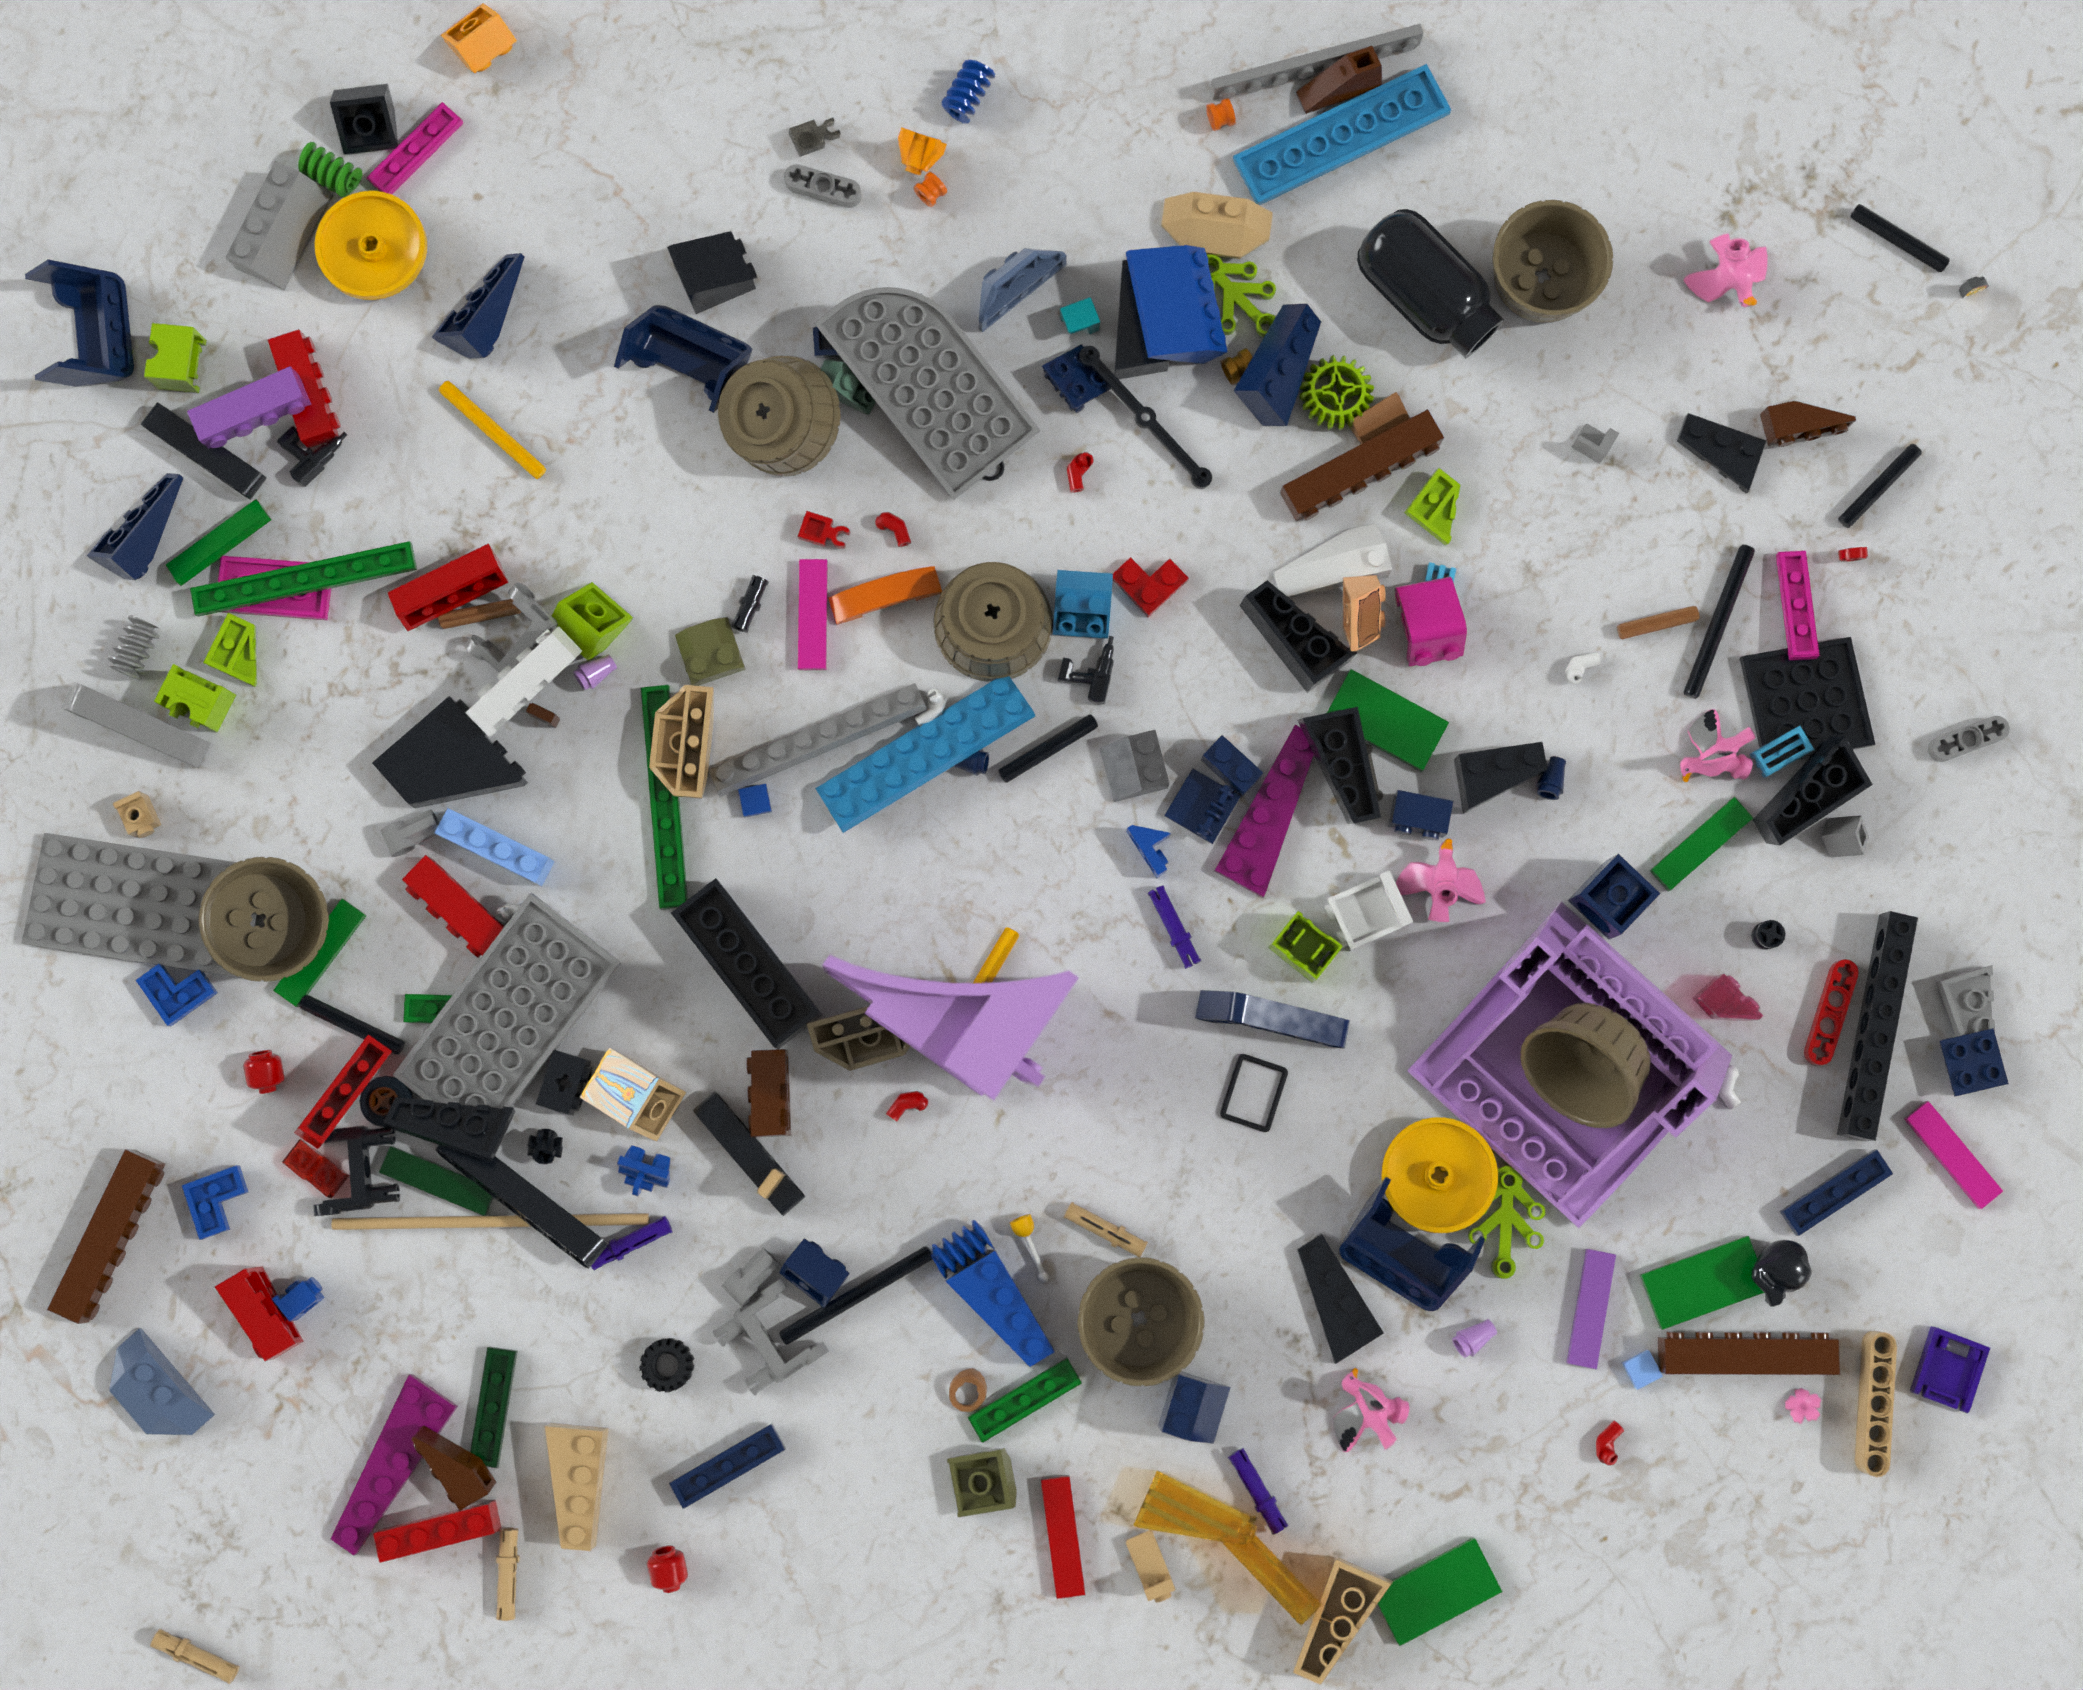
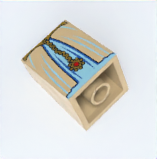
(632, 1095)

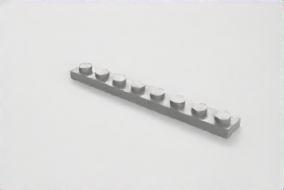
(1310, 63)
(817, 740)

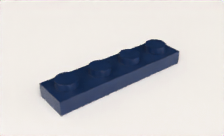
(1836, 1192)
(727, 1466)

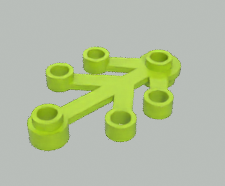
(1235, 293)
(1508, 1216)

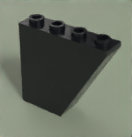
(447, 759)

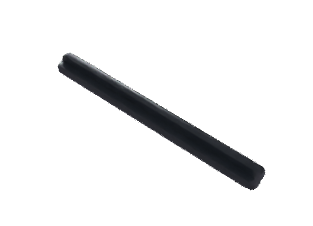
(1719, 621)
(856, 1295)

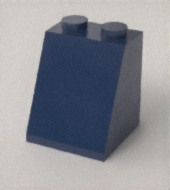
(1193, 1408)

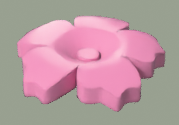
(1803, 1406)

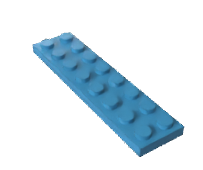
(1342, 135)
(925, 752)

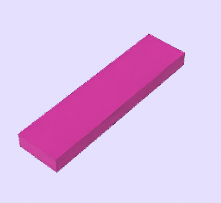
(415, 149)
(1797, 605)
(812, 614)
(1953, 1155)

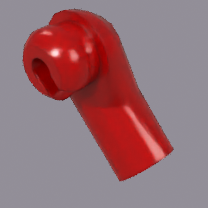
(1076, 469)
(897, 525)

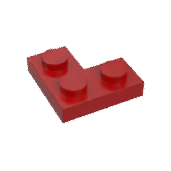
(1146, 590)

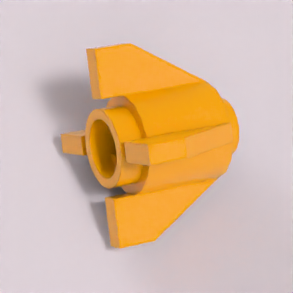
(919, 151)

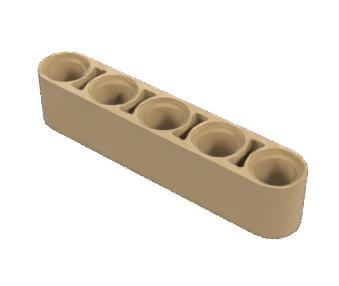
(1883, 1415)

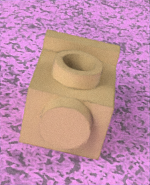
(147, 817)

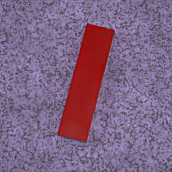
(1063, 1537)

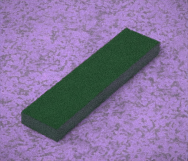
(435, 1180)
(493, 1405)

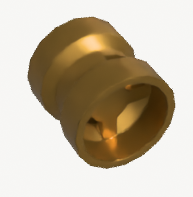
(1236, 366)

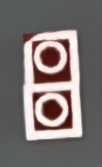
(315, 1168)

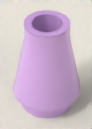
(593, 672)
(1473, 1338)

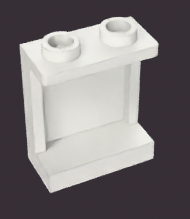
(1368, 911)

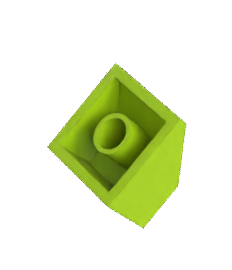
(591, 619)

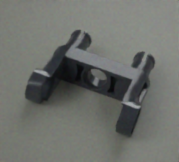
(362, 1191)

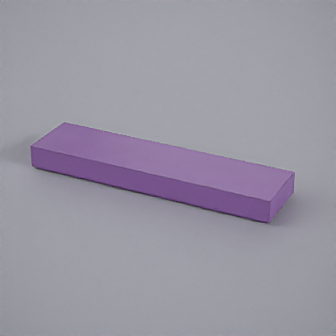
(1591, 1308)

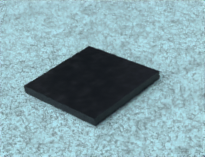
(1810, 693)

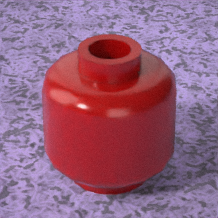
(263, 1071)
(667, 1569)

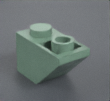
(848, 387)

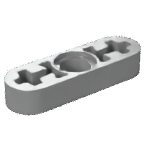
(817, 175)
(1973, 728)

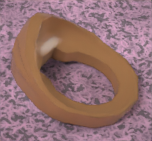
(969, 1376)

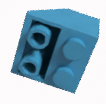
(1082, 604)

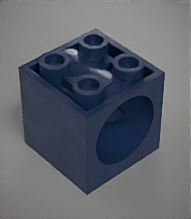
(1614, 897)

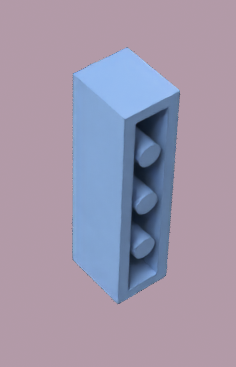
(494, 847)

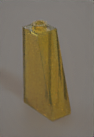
(1189, 1511)
(1276, 1578)

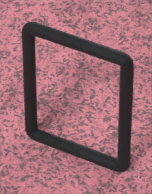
(1266, 1128)

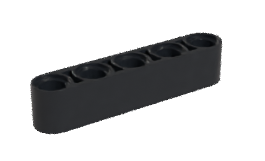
(217, 461)
(746, 1150)

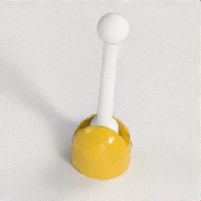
(1024, 1227)

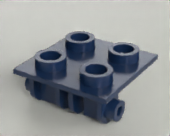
(1074, 380)
(1202, 805)
(1973, 1062)

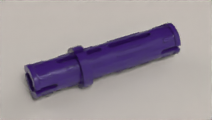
(1174, 927)
(618, 1248)
(1263, 1500)

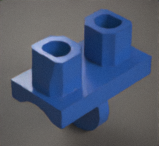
(644, 1175)

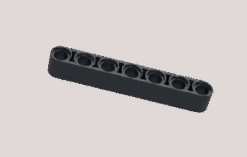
(529, 1205)

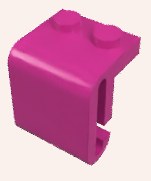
(1432, 621)

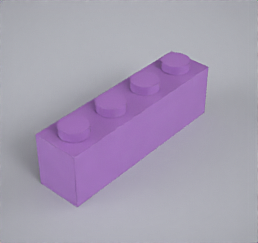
(249, 408)

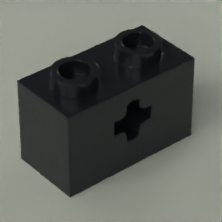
(552, 1093)

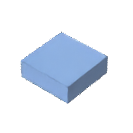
(1642, 1369)

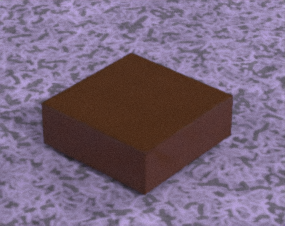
(542, 714)

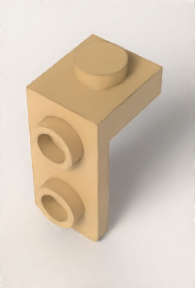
(1150, 1566)

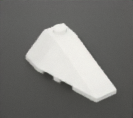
(1350, 554)

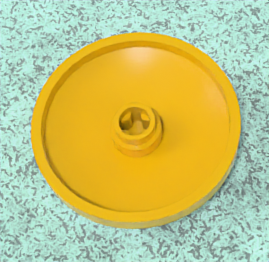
(370, 245)
(1440, 1175)

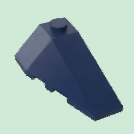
(481, 319)
(135, 542)

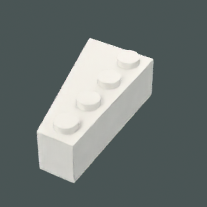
(523, 681)

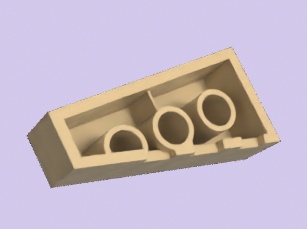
(577, 1481)
(1345, 1606)

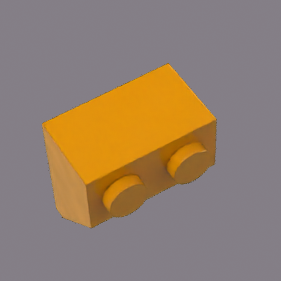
(479, 38)

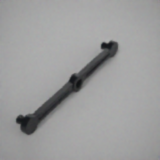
(1200, 476)

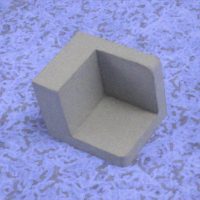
(1594, 442)
(1845, 836)

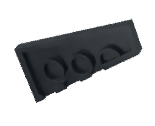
(452, 1125)
(1341, 1309)

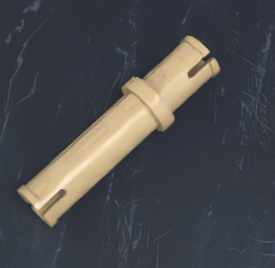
(1136, 1244)
(507, 1566)
(188, 1653)

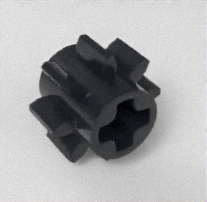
(545, 1146)

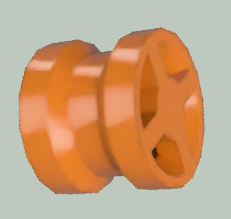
(1221, 114)
(930, 189)

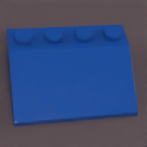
(1177, 303)

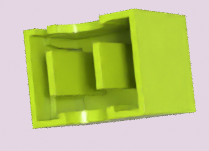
(176, 357)
(187, 693)
(1305, 947)

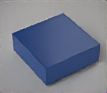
(755, 800)

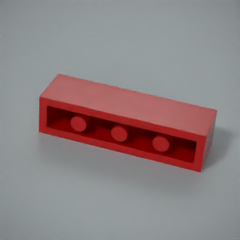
(315, 422)
(447, 587)
(454, 904)
(342, 1092)
(437, 1531)

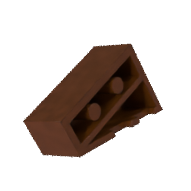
(769, 1093)

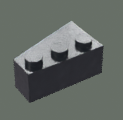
(1496, 771)

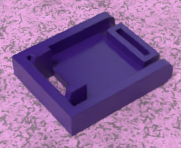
(1949, 1375)

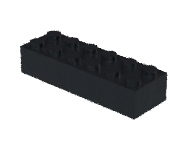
(746, 964)

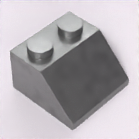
(1134, 766)

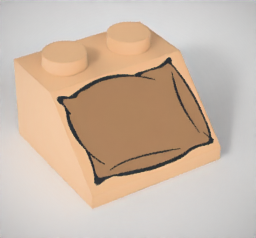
(1362, 610)

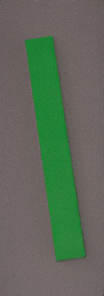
(303, 579)
(664, 814)

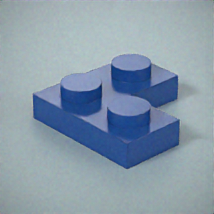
(172, 999)
(206, 1199)

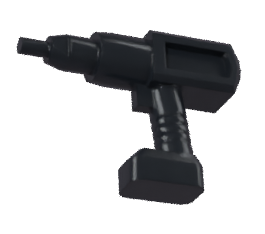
(310, 462)
(1098, 677)

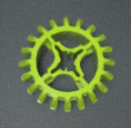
(1358, 388)

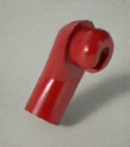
(907, 1101)
(1605, 1443)

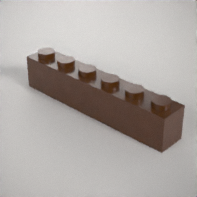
(1362, 465)
(107, 1237)
(1749, 1354)

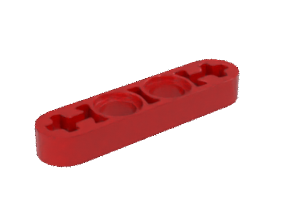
(1826, 1010)

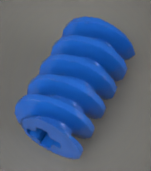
(966, 88)
(961, 1248)

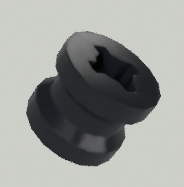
(1773, 932)

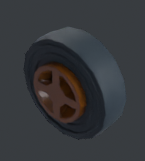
(377, 1095)

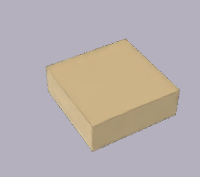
(770, 1183)

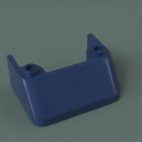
(100, 323)
(684, 346)
(1403, 1260)

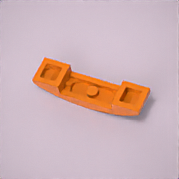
(884, 592)

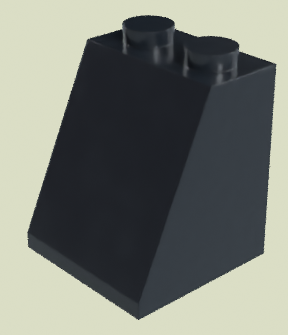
(712, 269)

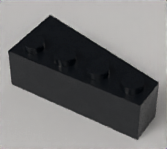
(1131, 351)
(1295, 636)
(1343, 758)
(1817, 789)

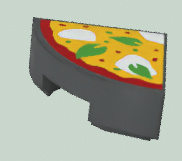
(1973, 286)

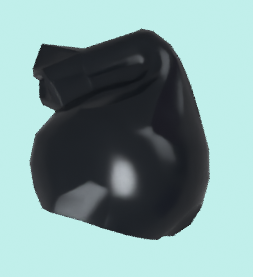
(1781, 1269)

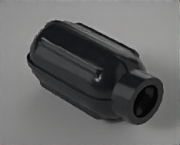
(1428, 282)

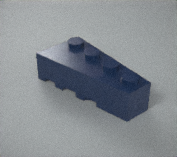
(1279, 364)

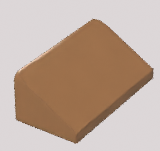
(1379, 418)

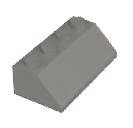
(279, 226)

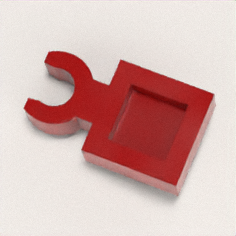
(819, 529)

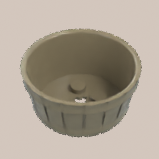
(1556, 239)
(800, 418)
(986, 645)
(293, 921)
(1587, 1064)
(1152, 1350)

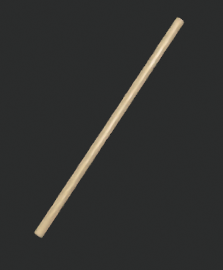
(477, 1221)

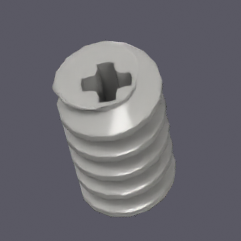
(133, 647)

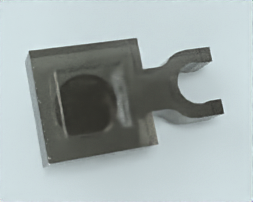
(810, 138)

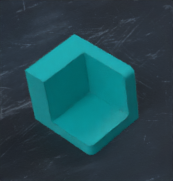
(1080, 316)

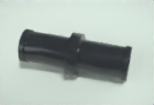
(749, 603)

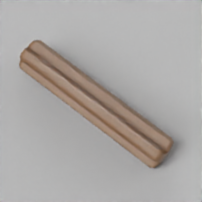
(478, 614)
(1658, 622)

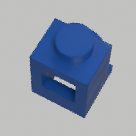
(299, 1298)

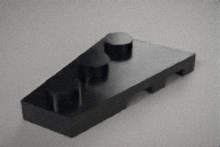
(1725, 448)

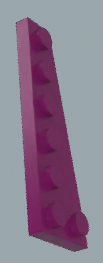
(1262, 831)
(391, 1461)

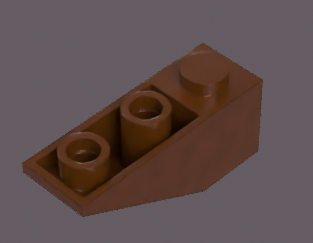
(1343, 80)
(1799, 420)
(457, 1469)

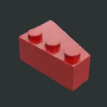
(251, 1303)

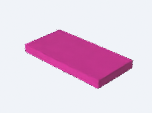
(305, 606)

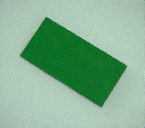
(1391, 720)
(1701, 1282)
(1438, 1591)

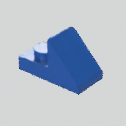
(1145, 840)

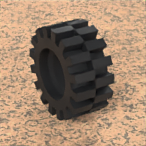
(649, 1369)

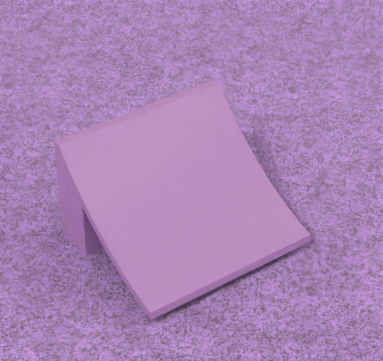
(963, 1027)
(1481, 1077)

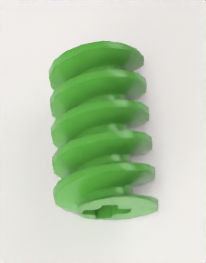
(328, 170)

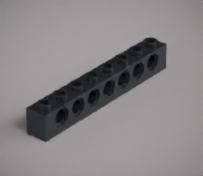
(1877, 1026)

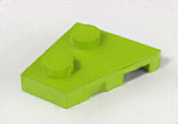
(1435, 505)
(235, 650)

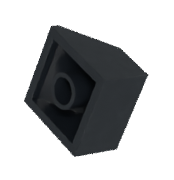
(364, 118)

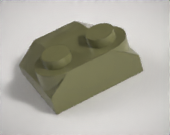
(709, 651)
(983, 1482)

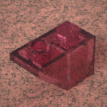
(1725, 1001)

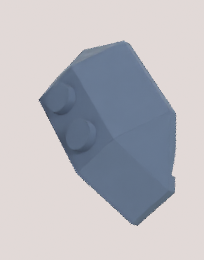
(1015, 281)
(155, 1390)

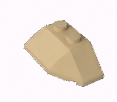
(1217, 223)
(684, 741)

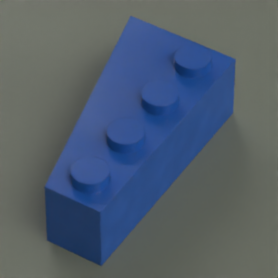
(998, 1301)

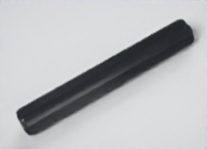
(1900, 238)
(1880, 485)
(1048, 748)
(350, 1023)

